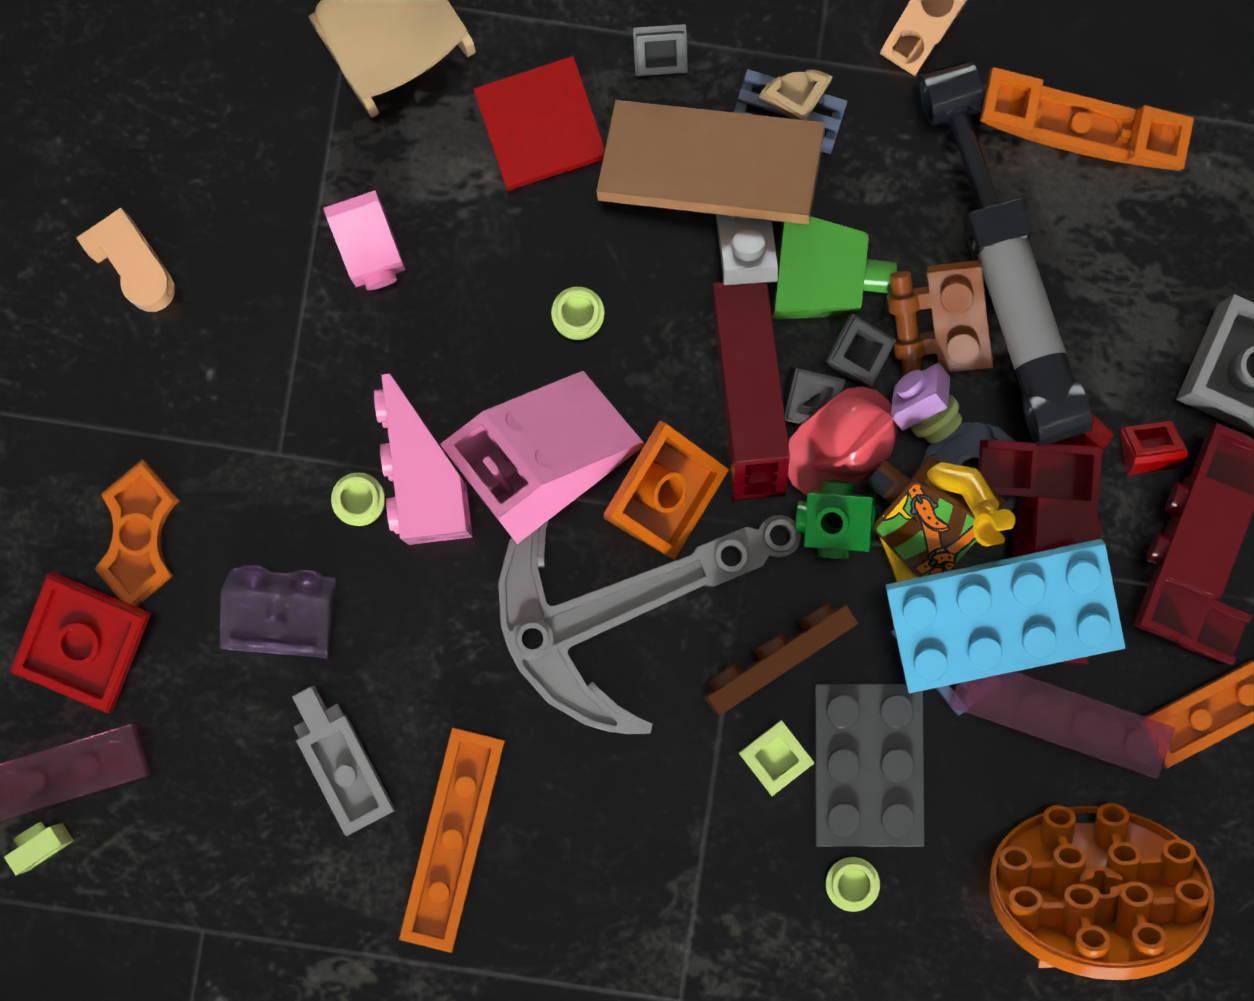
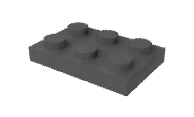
(868, 766)

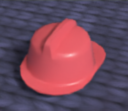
(842, 439)

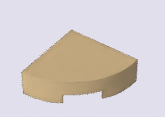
(796, 92)

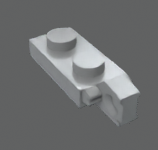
(339, 763)

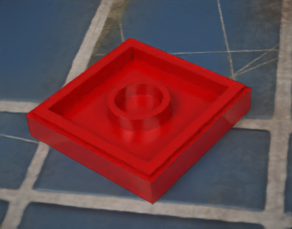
(540, 123)
(80, 642)

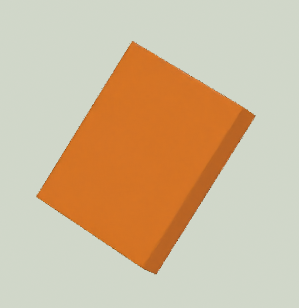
(666, 491)

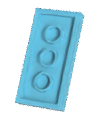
(1005, 616)

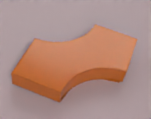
(138, 512)

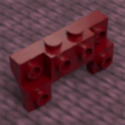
(1053, 492)
(1200, 548)

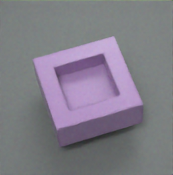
(920, 395)

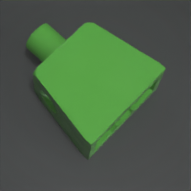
(825, 271)

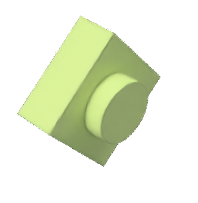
(776, 757)
(36, 846)

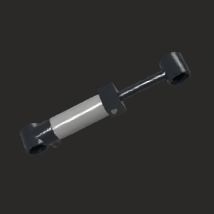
(999, 237)

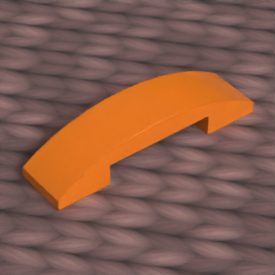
(1085, 124)

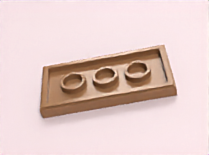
(711, 161)

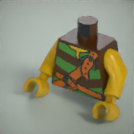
(935, 516)

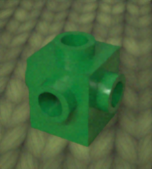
(854, 508)

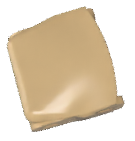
(387, 41)

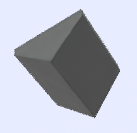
(660, 50)
(860, 351)

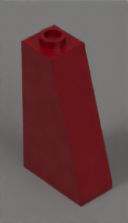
(750, 391)

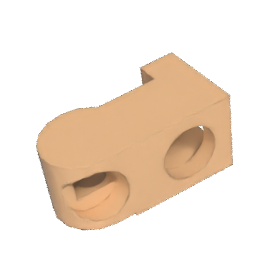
(919, 31)
(142, 273)

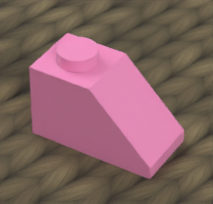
(365, 240)

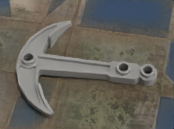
(576, 620)

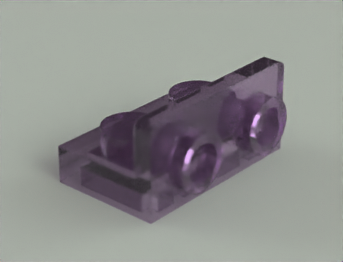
(276, 611)

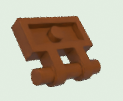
(958, 316)

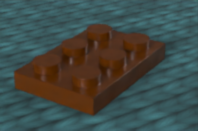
(778, 656)

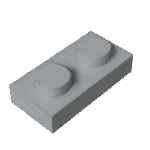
(746, 250)

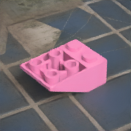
(541, 451)
(429, 491)

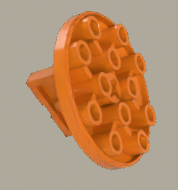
(1101, 894)

